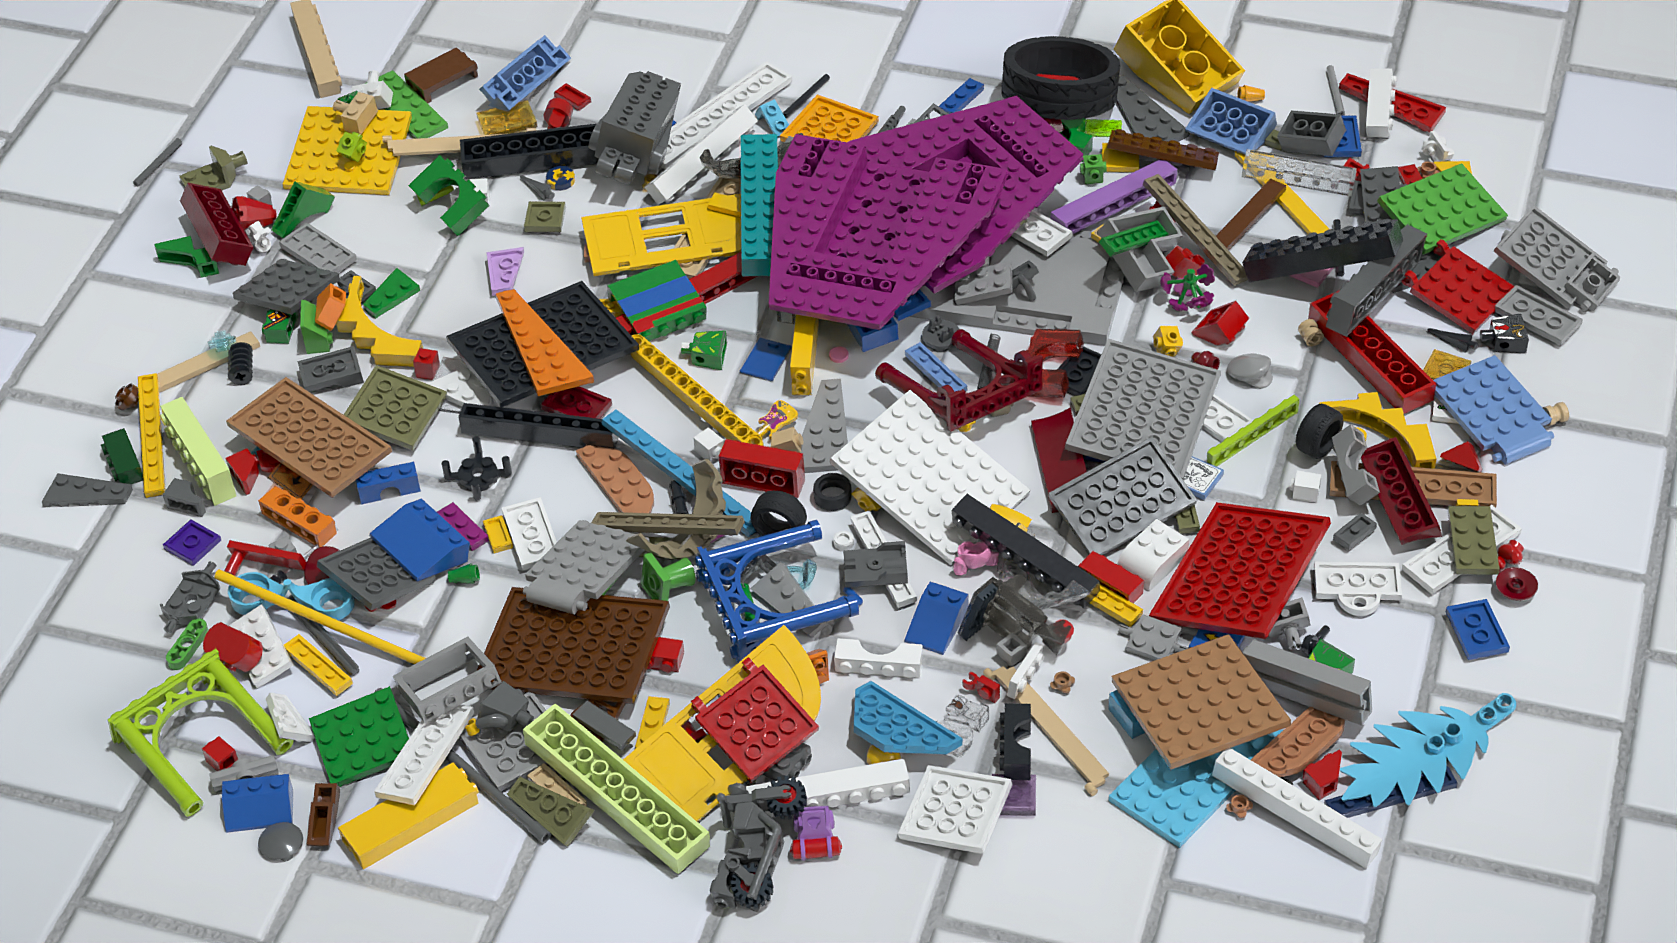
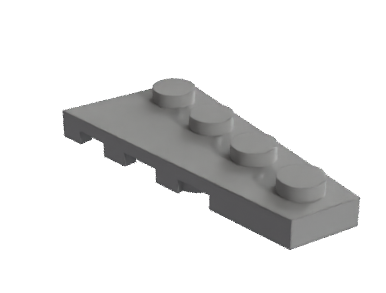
(785, 594)

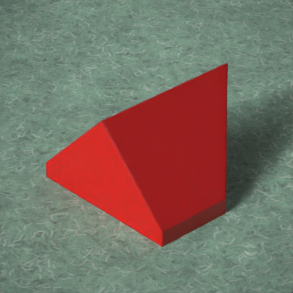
(1463, 455)

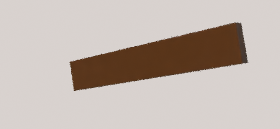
(1250, 213)

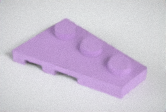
(504, 268)

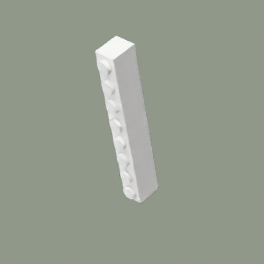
(689, 164)
(852, 784)
(1297, 807)

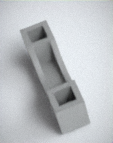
(1349, 447)

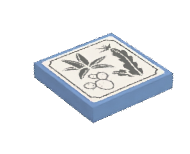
(1202, 477)

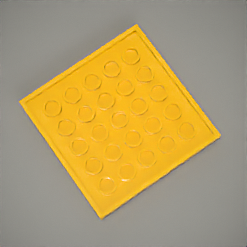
(320, 165)

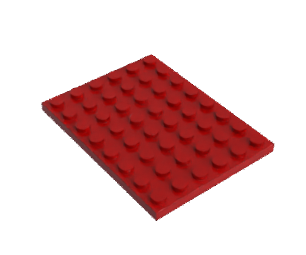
(1240, 570)

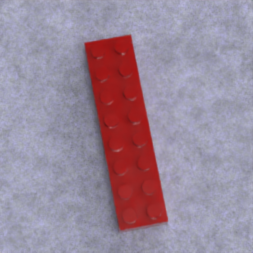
(1378, 360)

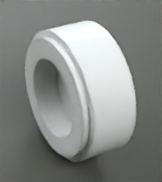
(843, 540)

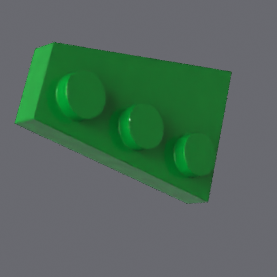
(391, 293)

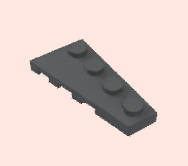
(76, 489)

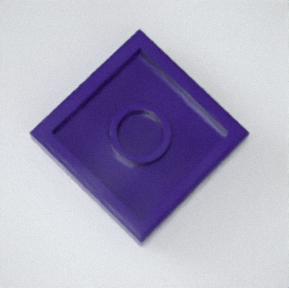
(192, 542)

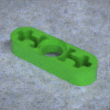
(187, 652)

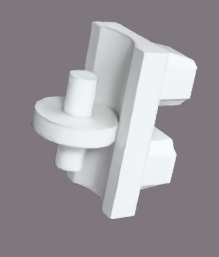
(1436, 148)
(257, 236)

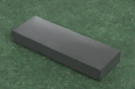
(604, 725)

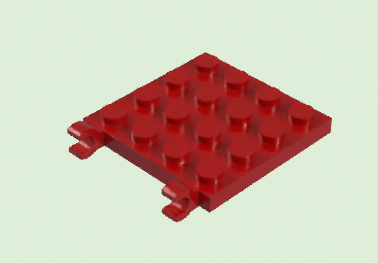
(1459, 288)
(755, 721)

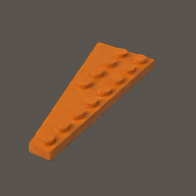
(545, 356)

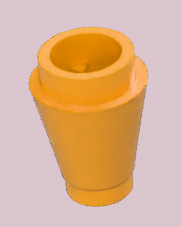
(1250, 93)

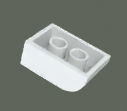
(1154, 553)

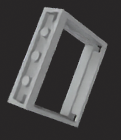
(440, 664)

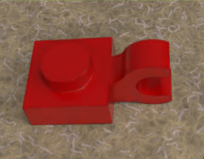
(985, 687)

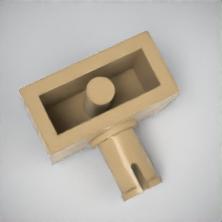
(357, 113)

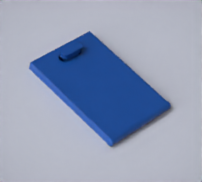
(766, 359)

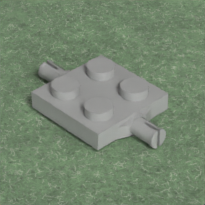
(1152, 638)

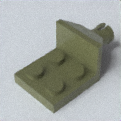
(217, 174)

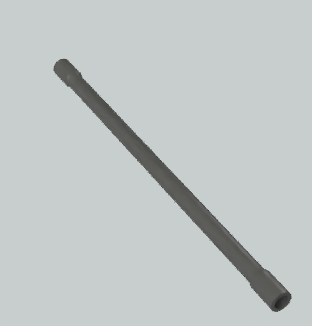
(533, 826)

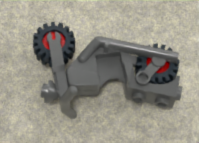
(761, 840)

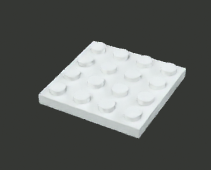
(955, 809)

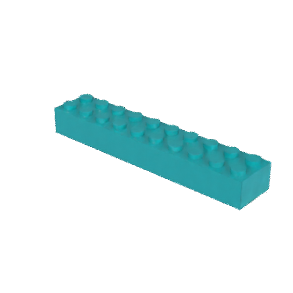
(758, 180)

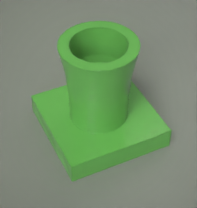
(659, 580)

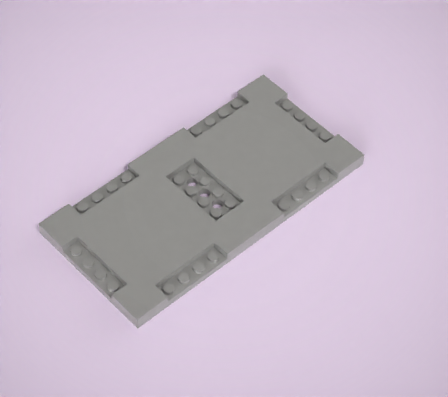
(1073, 290)

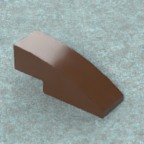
(323, 814)

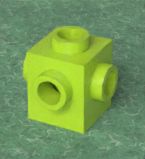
(352, 146)

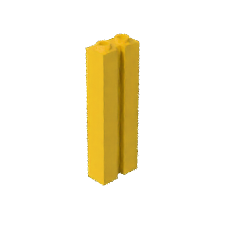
(803, 354)
(396, 824)

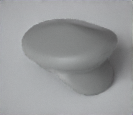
(1251, 369)

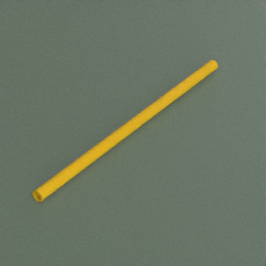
(318, 617)

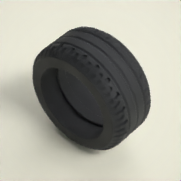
(1317, 430)
(779, 503)

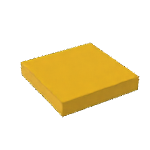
(1119, 161)

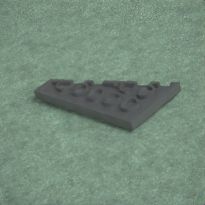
(1146, 115)

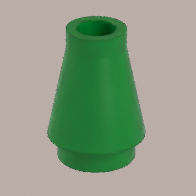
(464, 574)

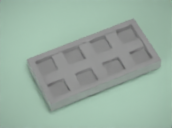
(317, 249)

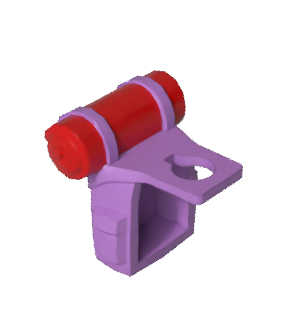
(815, 834)

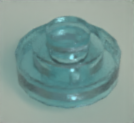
(221, 341)

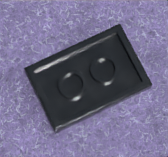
(1080, 370)

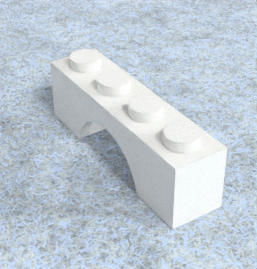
(902, 662)

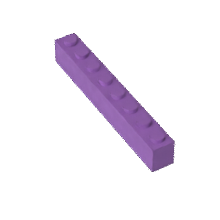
(1111, 197)

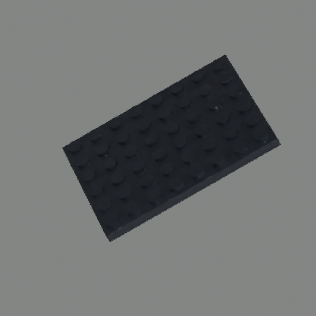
(570, 313)

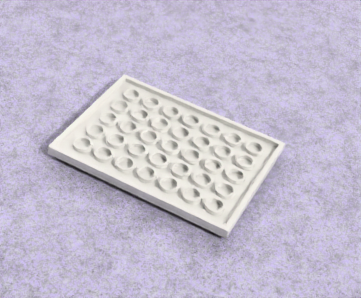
(923, 471)

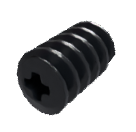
(240, 363)

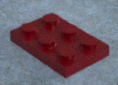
(577, 402)

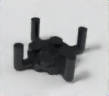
(479, 464)

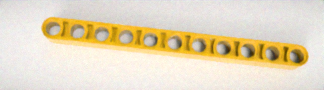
(693, 393)

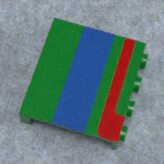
(658, 301)

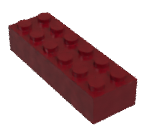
(216, 224)

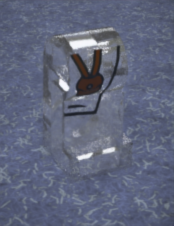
(974, 714)

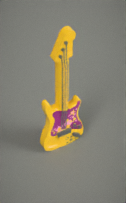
(778, 416)

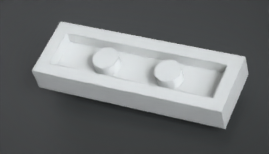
(1025, 670)

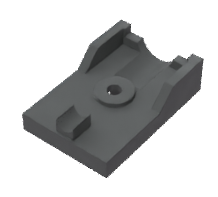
(342, 362)
(890, 568)

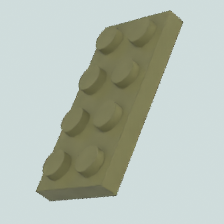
(1473, 540)

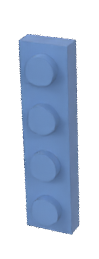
(933, 367)

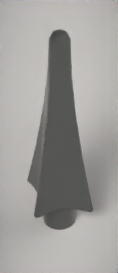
(541, 189)

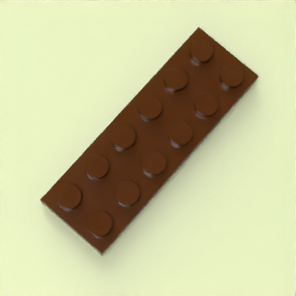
(1164, 150)

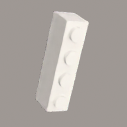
(1379, 103)

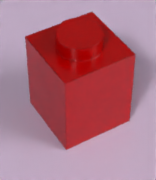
(426, 363)
(219, 754)

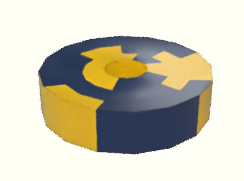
(560, 178)

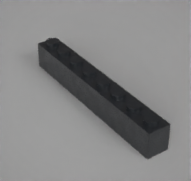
(535, 426)
(1022, 548)

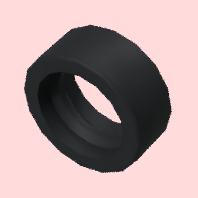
(832, 480)

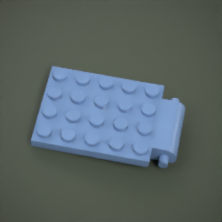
(1495, 410)

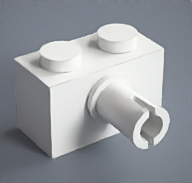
(376, 88)

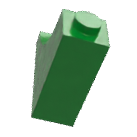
(301, 203)

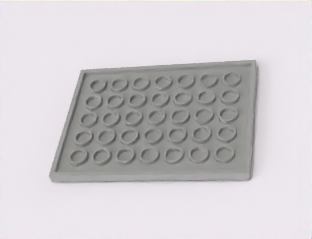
(1143, 397)

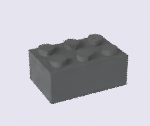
(1311, 133)

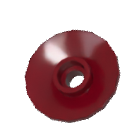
(1516, 584)

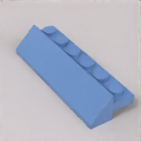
(524, 74)

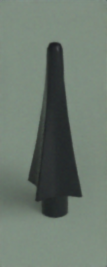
(1462, 341)

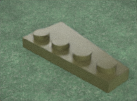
(553, 811)

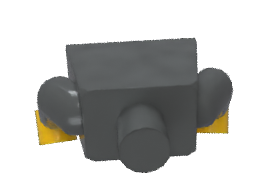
(501, 709)

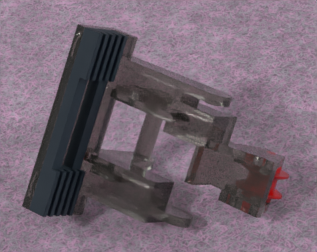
(990, 608)

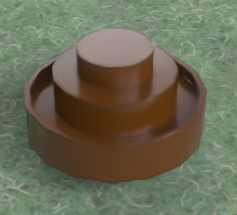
(127, 397)

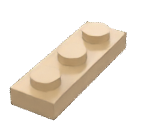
(549, 779)

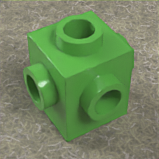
(1093, 169)

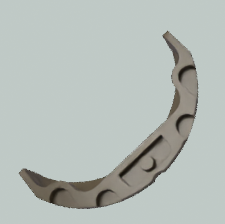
(708, 502)

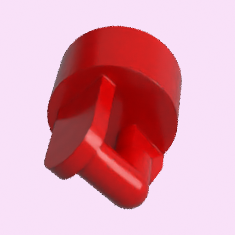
(558, 113)

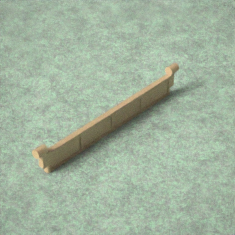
(428, 145)
(1056, 731)

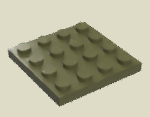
(395, 407)

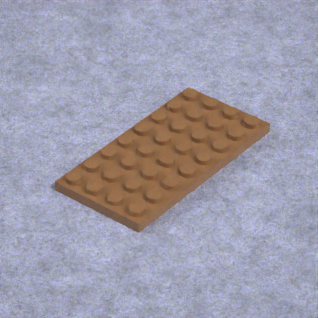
(309, 436)

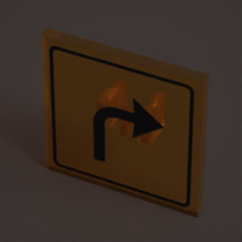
(290, 481)

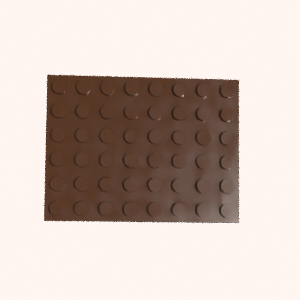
(579, 654)

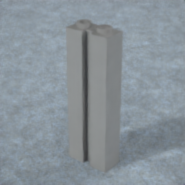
(1311, 682)

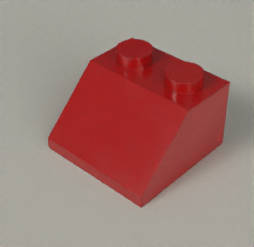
(1222, 324)

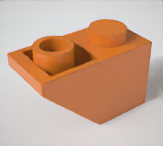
(329, 306)
(820, 662)

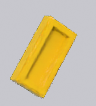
(498, 534)

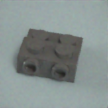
(791, 763)

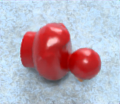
(1510, 553)

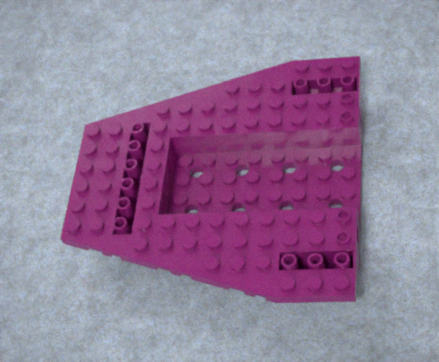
(993, 135)
(861, 275)

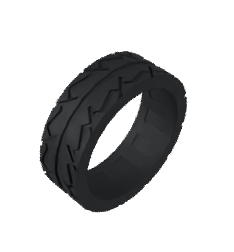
(1061, 56)

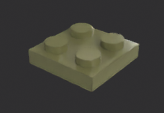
(544, 216)

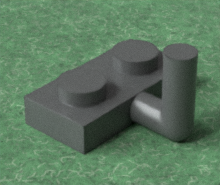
(1022, 275)

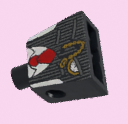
(1507, 334)

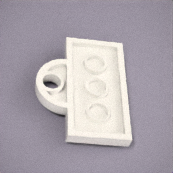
(1357, 583)

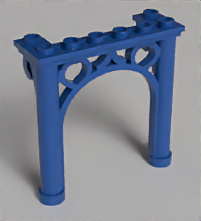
(748, 635)

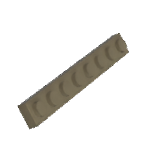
(1196, 229)
(671, 523)

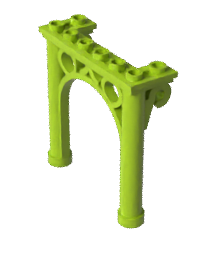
(126, 725)

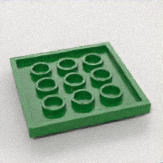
(360, 736)

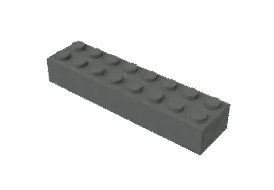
(1374, 283)

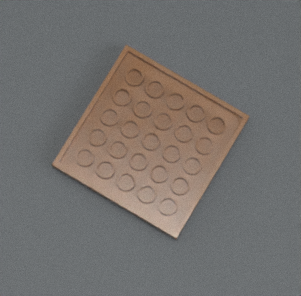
(1200, 701)

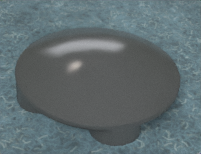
(280, 841)

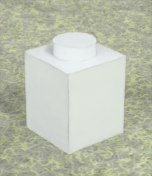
(708, 444)
(1306, 486)

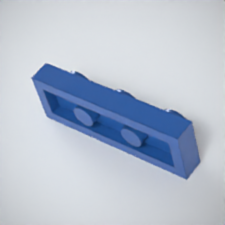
(962, 96)

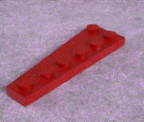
(1406, 106)

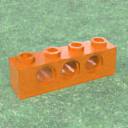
(297, 516)

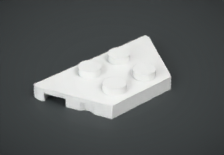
(463, 388)

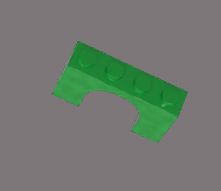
(469, 202)

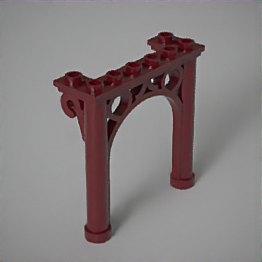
(961, 407)

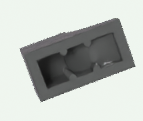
(182, 498)

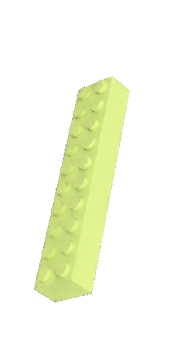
(617, 788)

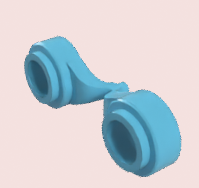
(310, 595)

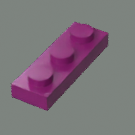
(464, 525)

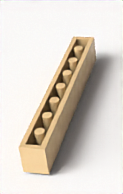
(316, 48)

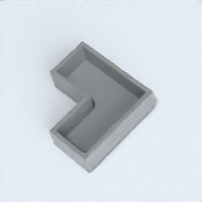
(1144, 264)

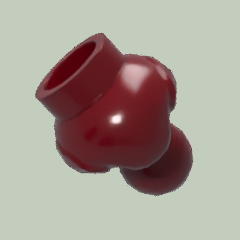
(1206, 359)

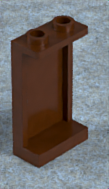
(440, 72)

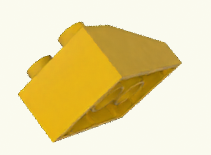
(1177, 55)

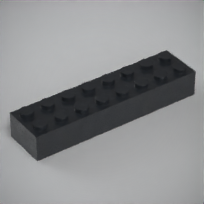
(527, 151)
(1323, 250)

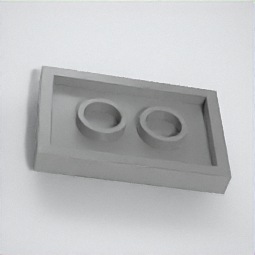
(984, 283)

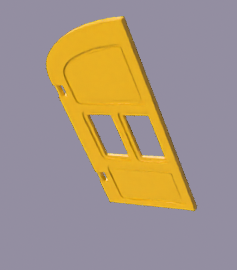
(619, 240)
(682, 766)

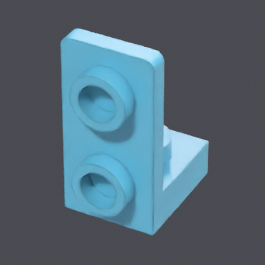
(773, 116)

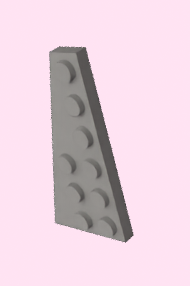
(825, 428)

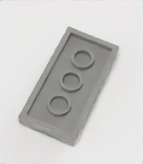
(1539, 315)

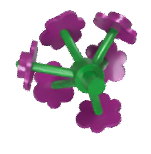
(1187, 286)

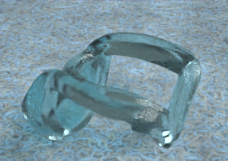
(808, 570)

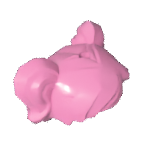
(973, 557)

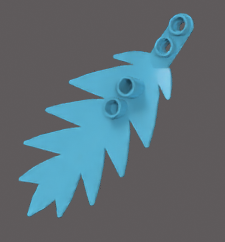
(1425, 752)

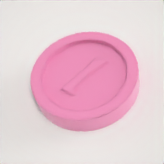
(838, 354)

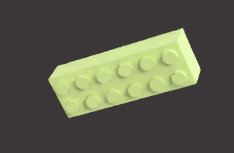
(197, 451)

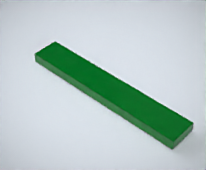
(1132, 238)

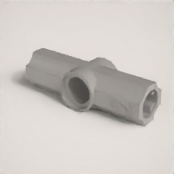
(243, 770)

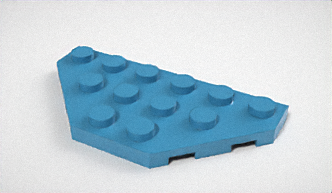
(897, 725)

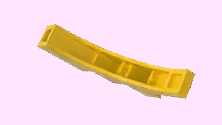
(384, 347)
(1413, 439)

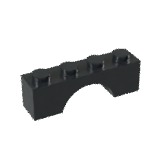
(1016, 758)

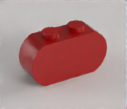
(234, 647)

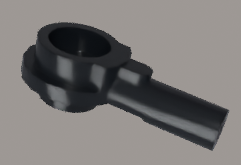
(1311, 641)

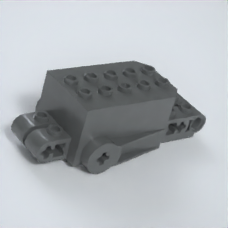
(636, 127)

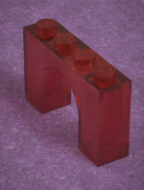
(1052, 344)

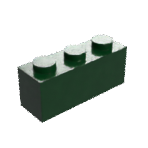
(121, 457)

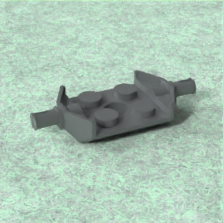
(197, 586)

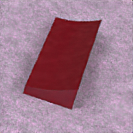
(1056, 462)
(1400, 492)

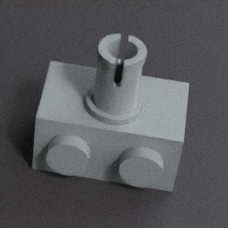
(1293, 617)

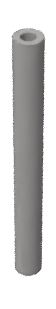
(1335, 90)

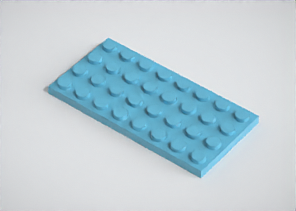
(1180, 798)

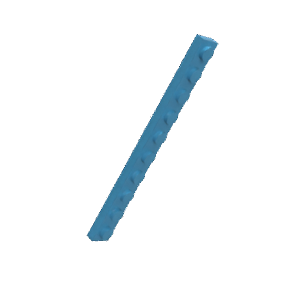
(668, 462)

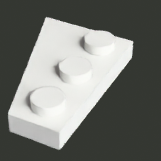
(287, 719)

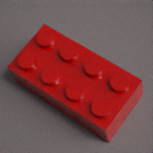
(761, 467)

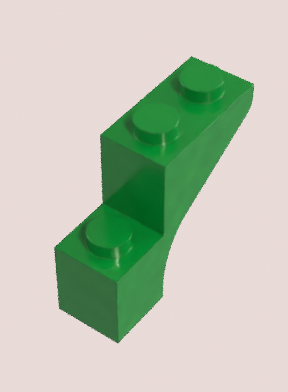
(1076, 135)
(182, 252)

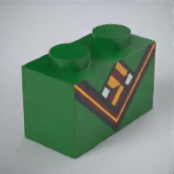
(279, 326)

